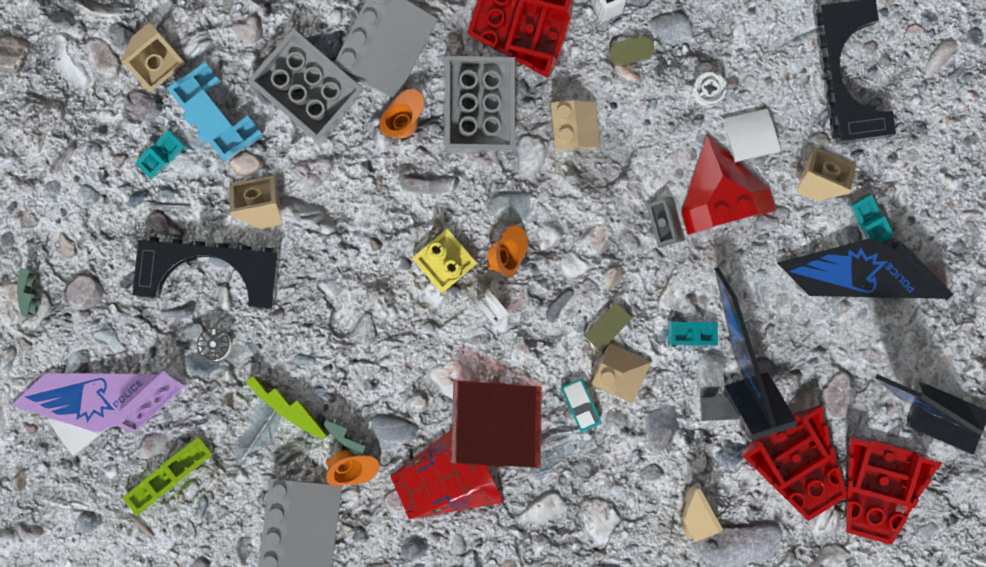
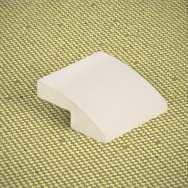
(751, 135)
(72, 436)

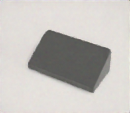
(665, 221)

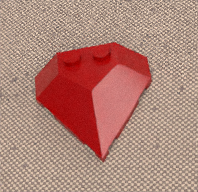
(723, 191)

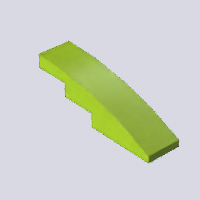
(295, 412)
(167, 476)

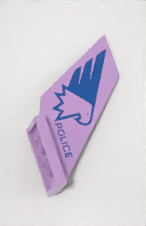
(100, 399)

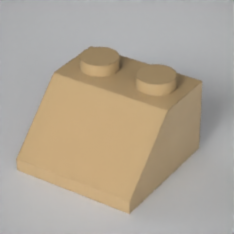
(574, 125)

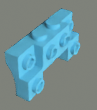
(203, 112)

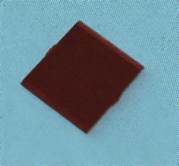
(496, 424)

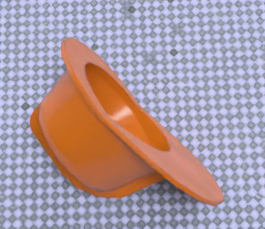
(402, 115)
(508, 252)
(350, 469)

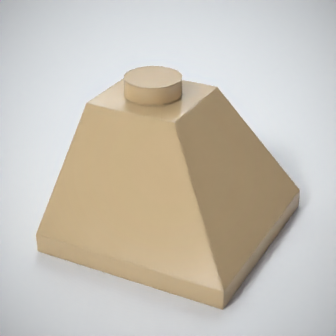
(151, 57)
(826, 176)
(256, 202)
(620, 373)
(698, 517)

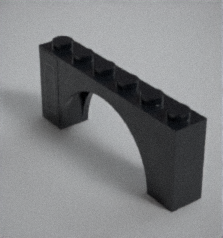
(850, 118)
(159, 259)

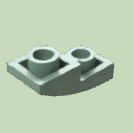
(27, 302)
(339, 431)

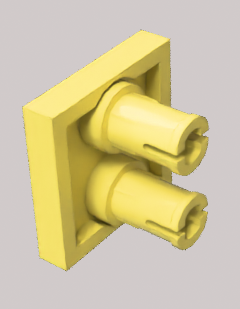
(444, 261)

